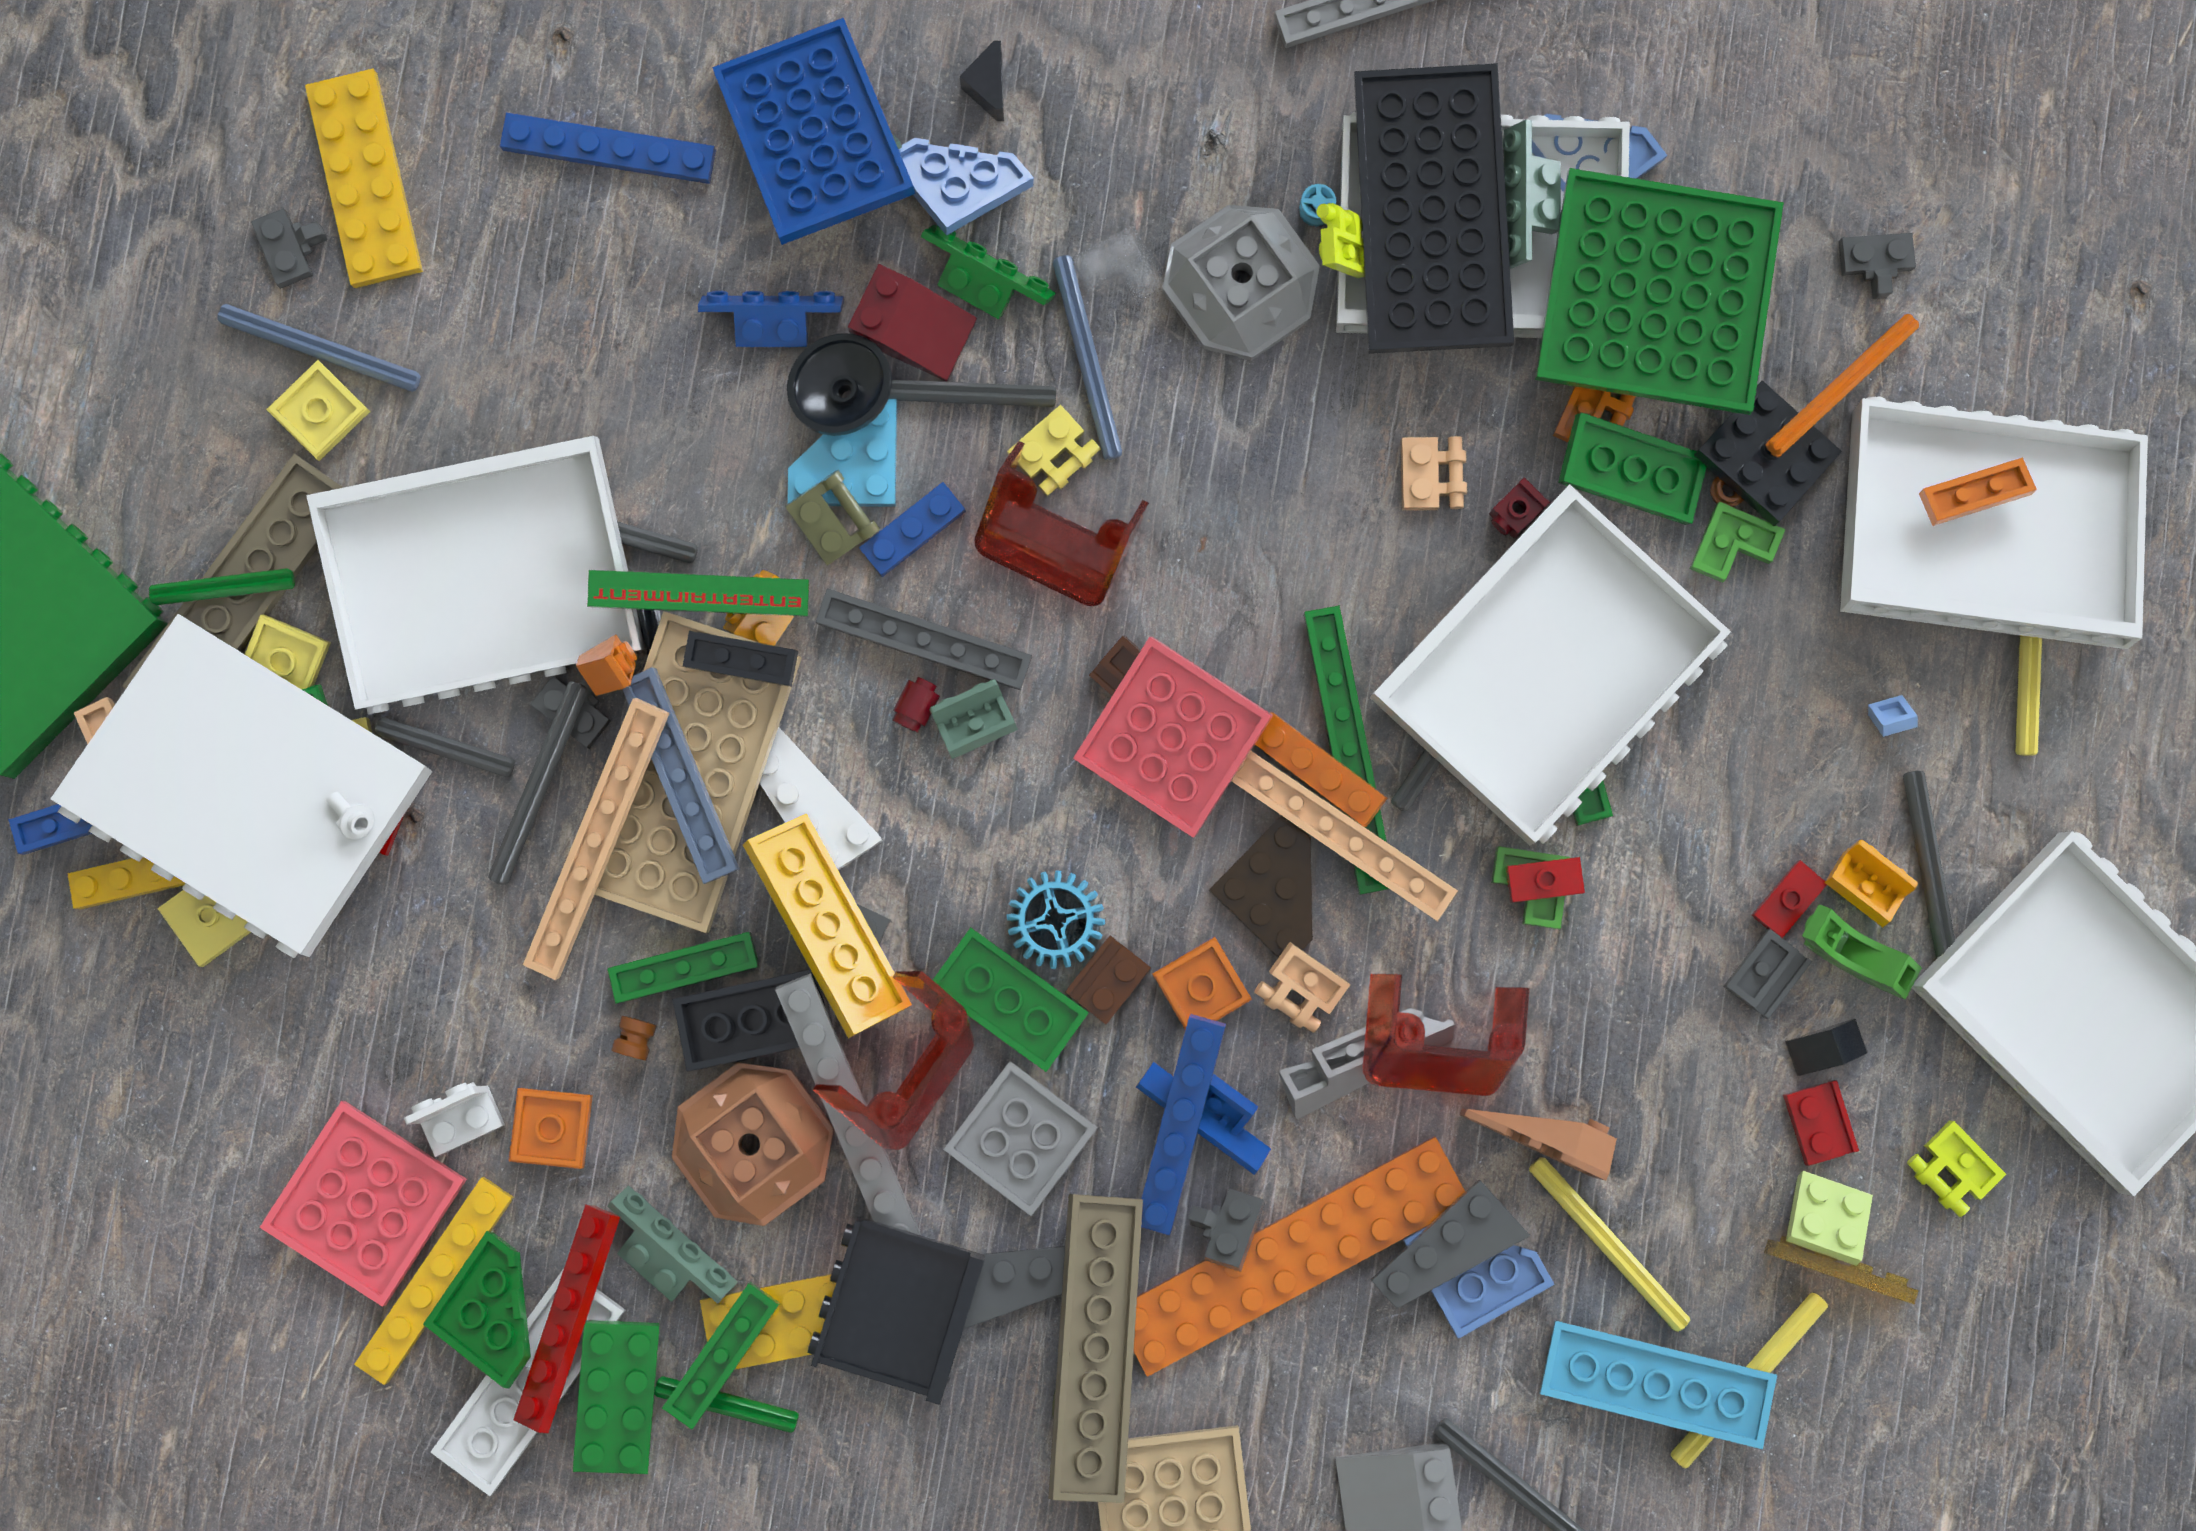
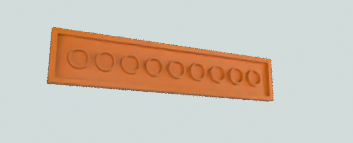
(1295, 1255)

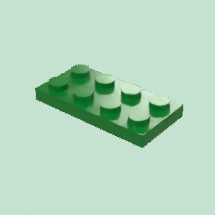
(1632, 469)
(1010, 999)
(616, 1397)

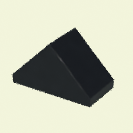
(985, 81)
(1826, 1047)

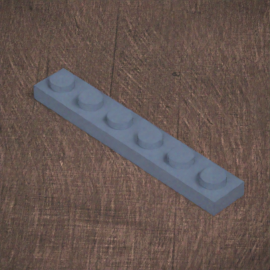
(685, 785)

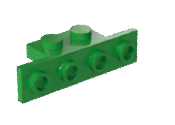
(980, 277)

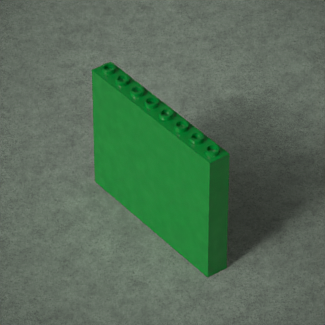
(62, 622)

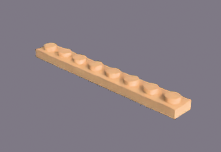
(1344, 836)
(596, 838)

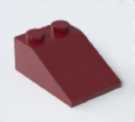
(912, 323)

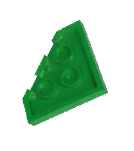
(486, 1311)

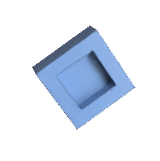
(1892, 715)

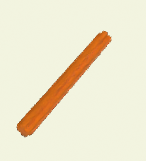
(1842, 385)

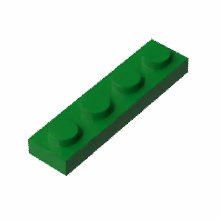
(683, 967)
(721, 1355)

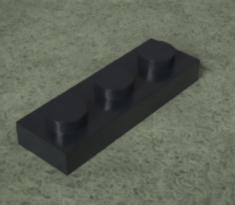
(740, 658)

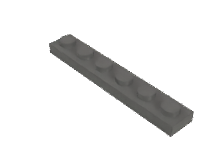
(923, 639)

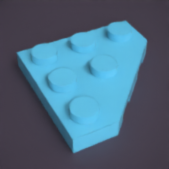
(862, 457)

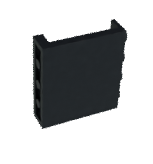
(897, 1308)

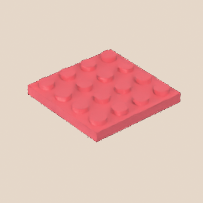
(1172, 736)
(363, 1203)

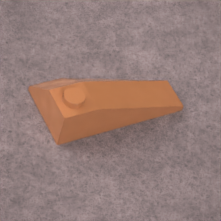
(1569, 1142)

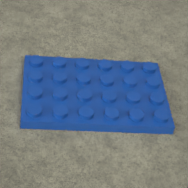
(813, 131)

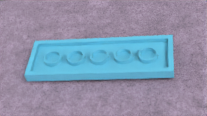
(1658, 1384)

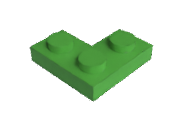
(1730, 533)
(1538, 912)

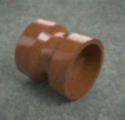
(634, 1038)

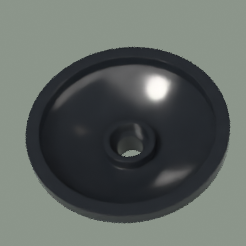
(830, 369)

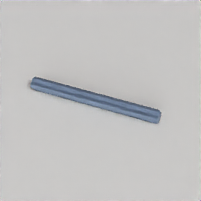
(319, 347)
(1087, 357)

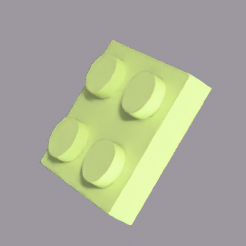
(1829, 1218)

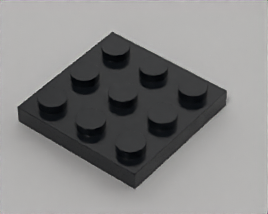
(1742, 461)

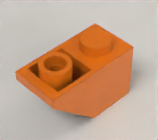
(608, 666)

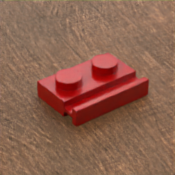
(1821, 1122)

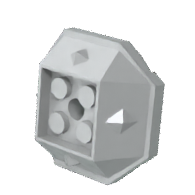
(1234, 315)

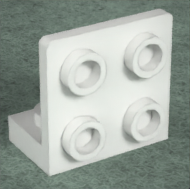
(457, 1119)

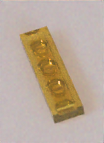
(1860, 1275)

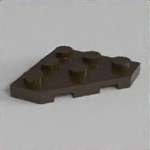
(1272, 887)

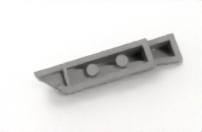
(1339, 1067)

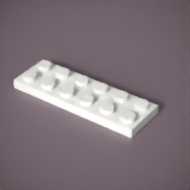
(483, 1436)

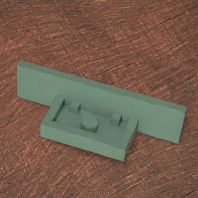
(1530, 191)
(665, 1253)

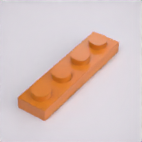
(1320, 770)

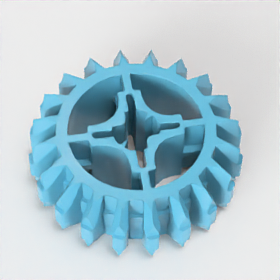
(1047, 889)

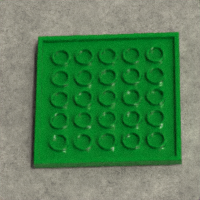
(1659, 291)

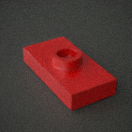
(1545, 879)
(1789, 899)

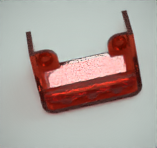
(1048, 545)
(1399, 1058)
(895, 1117)

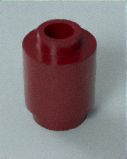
(915, 703)

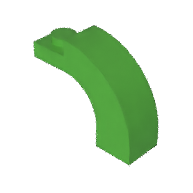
(1858, 954)

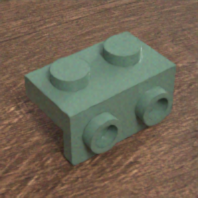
(973, 718)

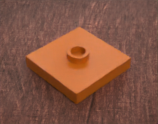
(1202, 984)
(550, 1128)

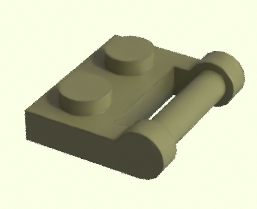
(821, 523)

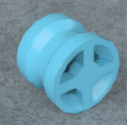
(1314, 196)

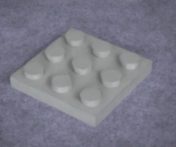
(1020, 1138)

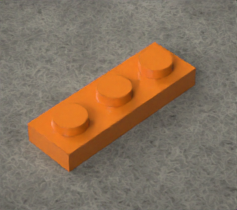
(1977, 491)

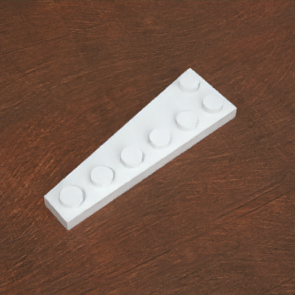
(800, 788)

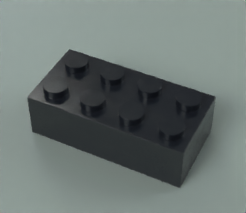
(736, 1023)

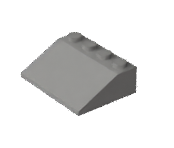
(1399, 1490)

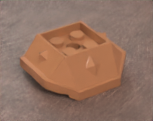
(791, 1135)

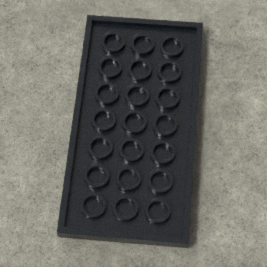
(1433, 208)

